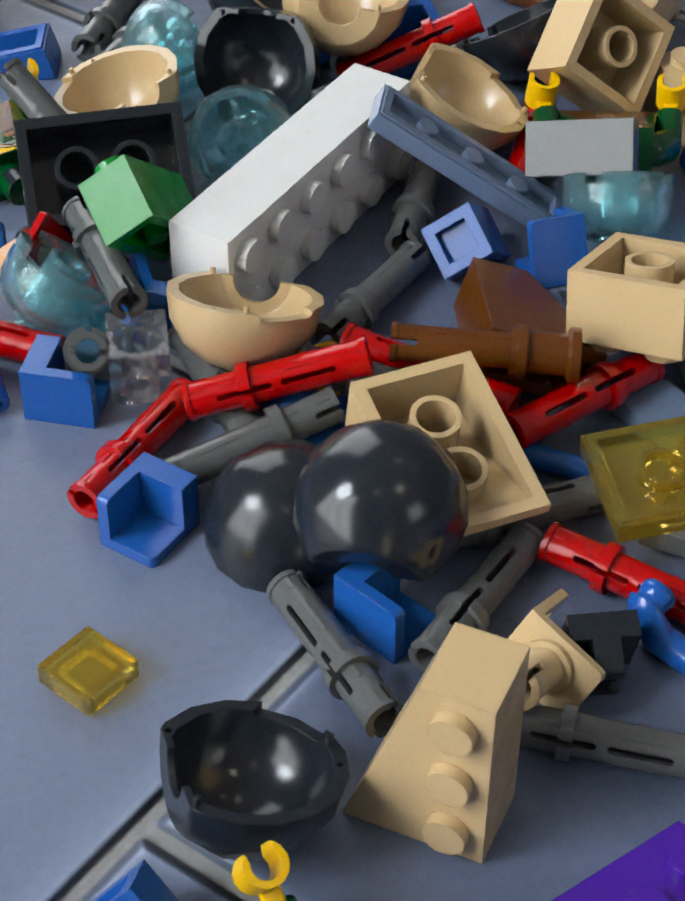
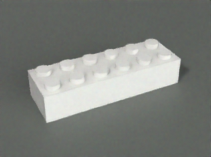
(293, 190)

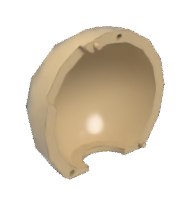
(349, 25)
(121, 79)
(467, 96)
(232, 329)

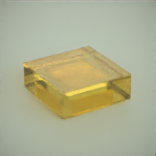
(88, 670)

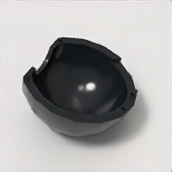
(512, 42)
(259, 49)
(381, 499)
(251, 517)
(249, 778)

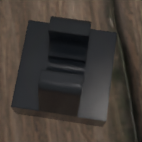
(607, 639)

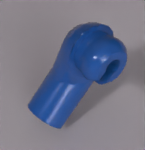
(658, 635)

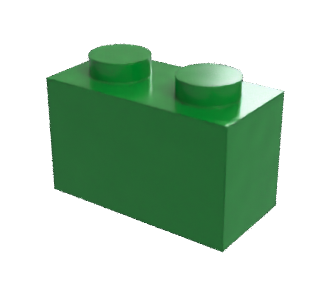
(134, 203)

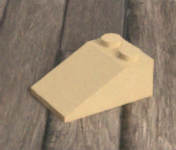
(461, 413)

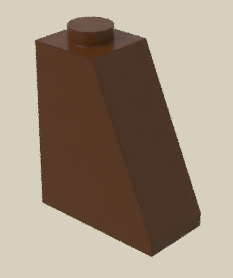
(503, 296)

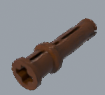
(518, 351)

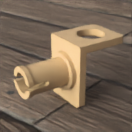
(557, 665)

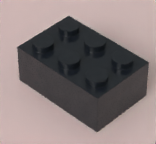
(66, 149)

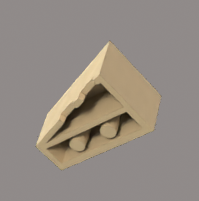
(453, 748)

